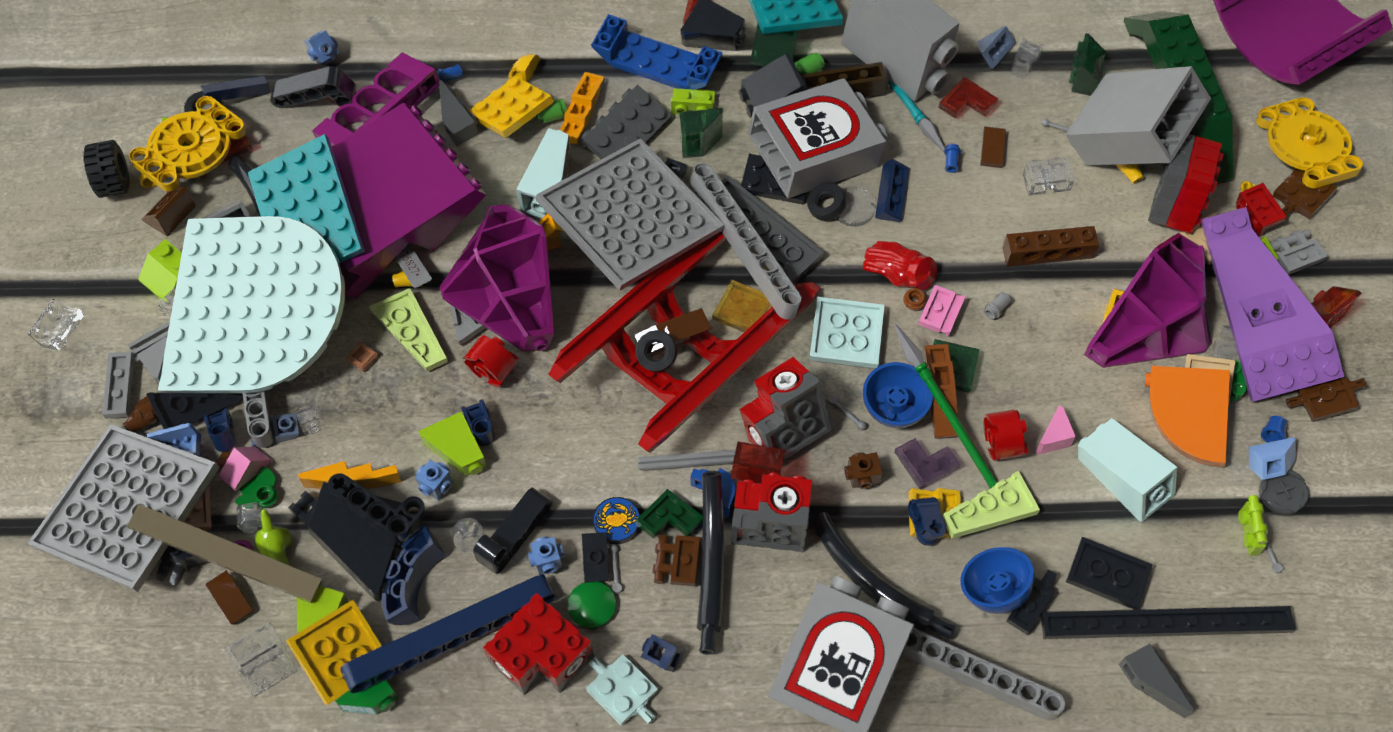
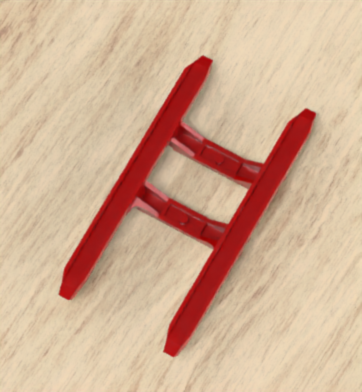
(657, 296)

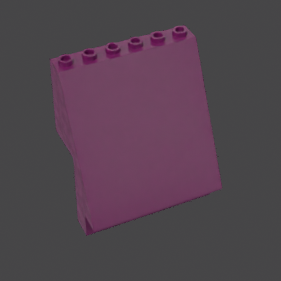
(401, 190)

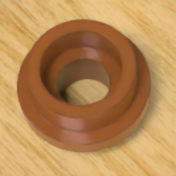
(917, 294)

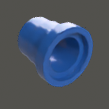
(1274, 429)

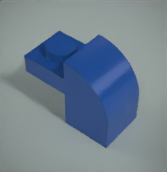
(728, 488)

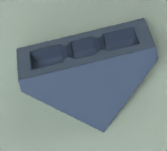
(996, 46)

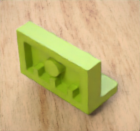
(691, 100)

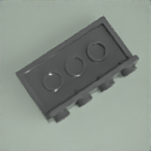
(627, 121)

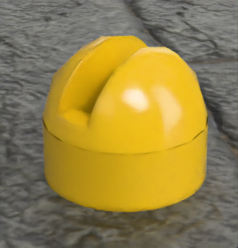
(145, 182)

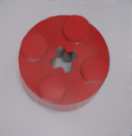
(490, 360)
(1005, 434)

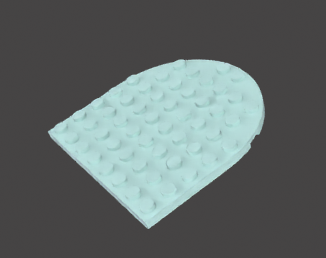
(250, 305)

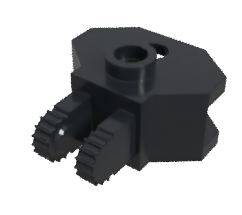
(180, 561)

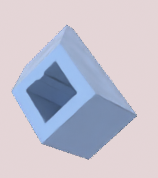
(1272, 458)

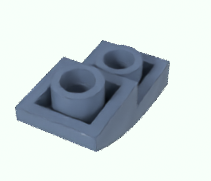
(284, 428)

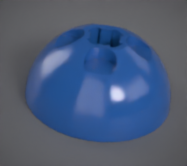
(898, 385)
(998, 580)

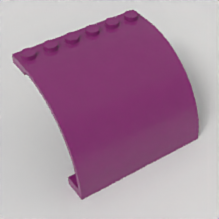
(1297, 36)

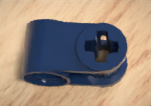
(479, 419)
(221, 430)
(926, 517)

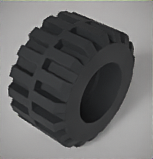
(106, 168)

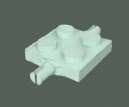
(622, 690)

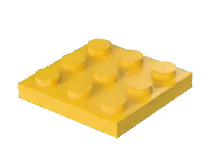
(511, 106)
(331, 644)

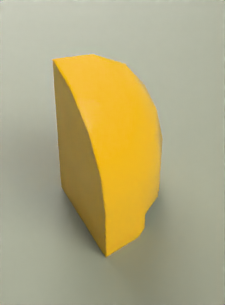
(524, 67)

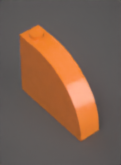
(1191, 410)

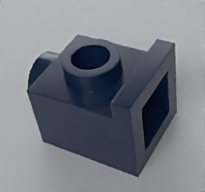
(671, 655)

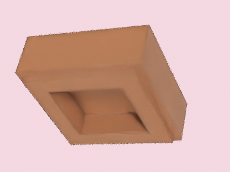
(362, 356)

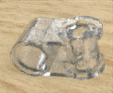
(1025, 58)

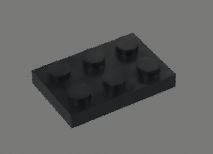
(762, 183)
(1109, 573)

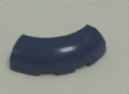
(406, 576)

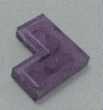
(925, 468)

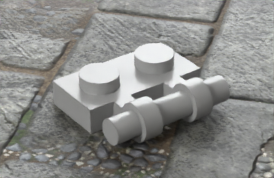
(1301, 256)

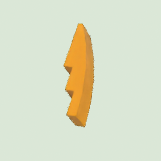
(582, 106)
(362, 474)

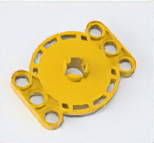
(203, 139)
(1309, 142)

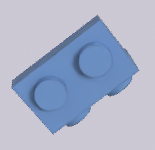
(181, 437)

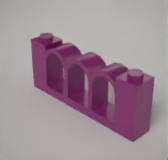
(403, 70)

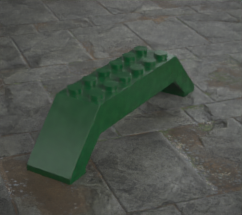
(1175, 44)

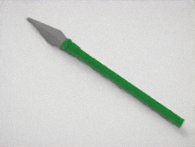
(915, 357)

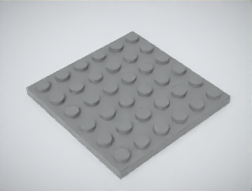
(629, 213)
(94, 509)

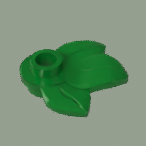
(257, 488)

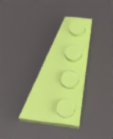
(410, 327)
(999, 505)

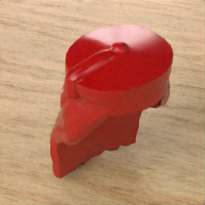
(900, 265)

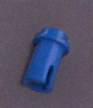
(450, 73)
(952, 154)

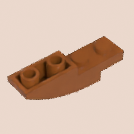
(942, 370)

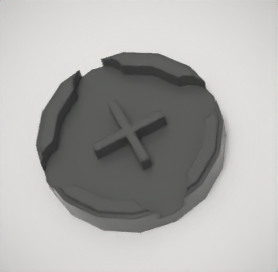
(1284, 493)

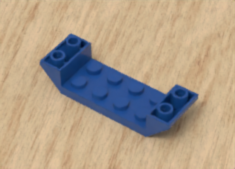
(653, 58)

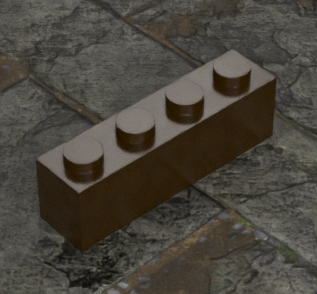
(866, 79)

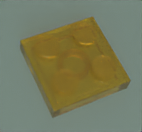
(740, 306)

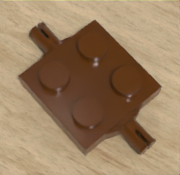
(1301, 198)
(1328, 398)

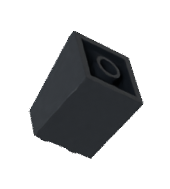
(713, 27)
(771, 83)

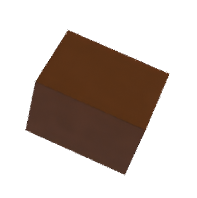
(170, 210)

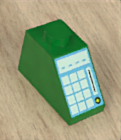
(369, 701)

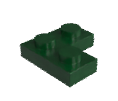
(666, 510)

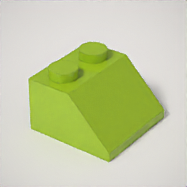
(161, 269)

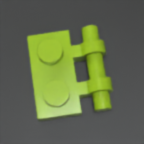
(1254, 528)

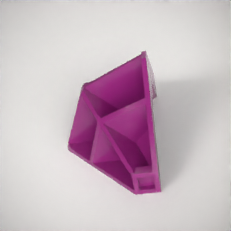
(505, 279)
(1159, 311)

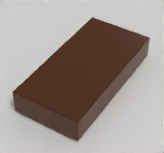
(992, 147)

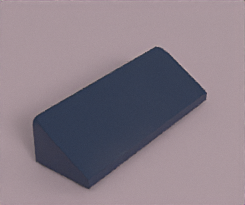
(236, 88)
(892, 191)

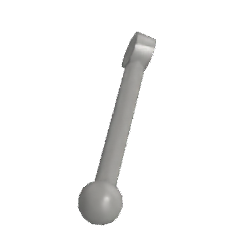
(1045, 122)
(833, 400)
(1277, 567)
(617, 588)

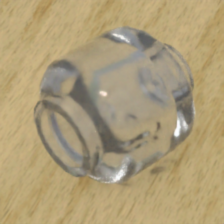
(466, 534)

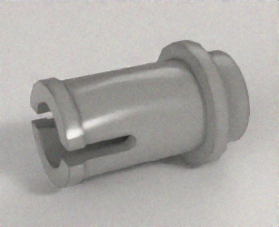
(993, 309)

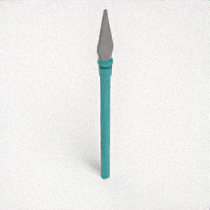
(926, 126)

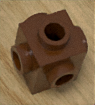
(863, 470)

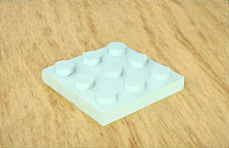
(847, 332)

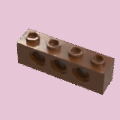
(1050, 246)

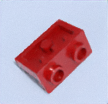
(1261, 208)

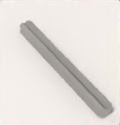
(686, 460)

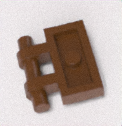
(685, 560)

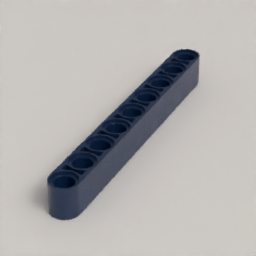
(442, 635)

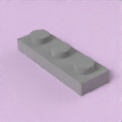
(118, 385)

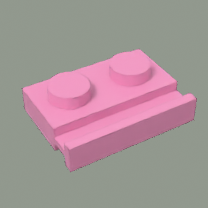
(941, 310)

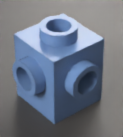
(315, 45)
(434, 479)
(546, 555)

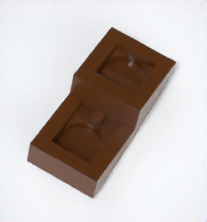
(229, 597)

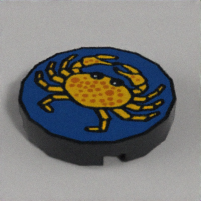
(616, 518)

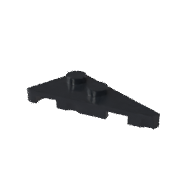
(186, 408)

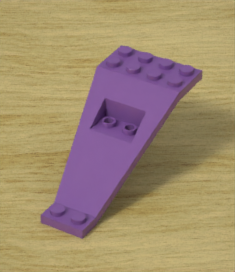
(1275, 348)

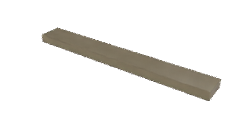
(224, 553)

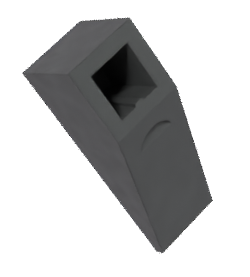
(456, 120)
(1151, 677)

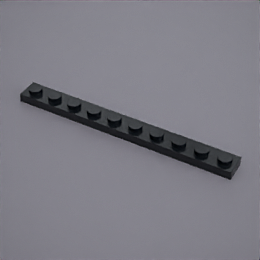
(1167, 622)

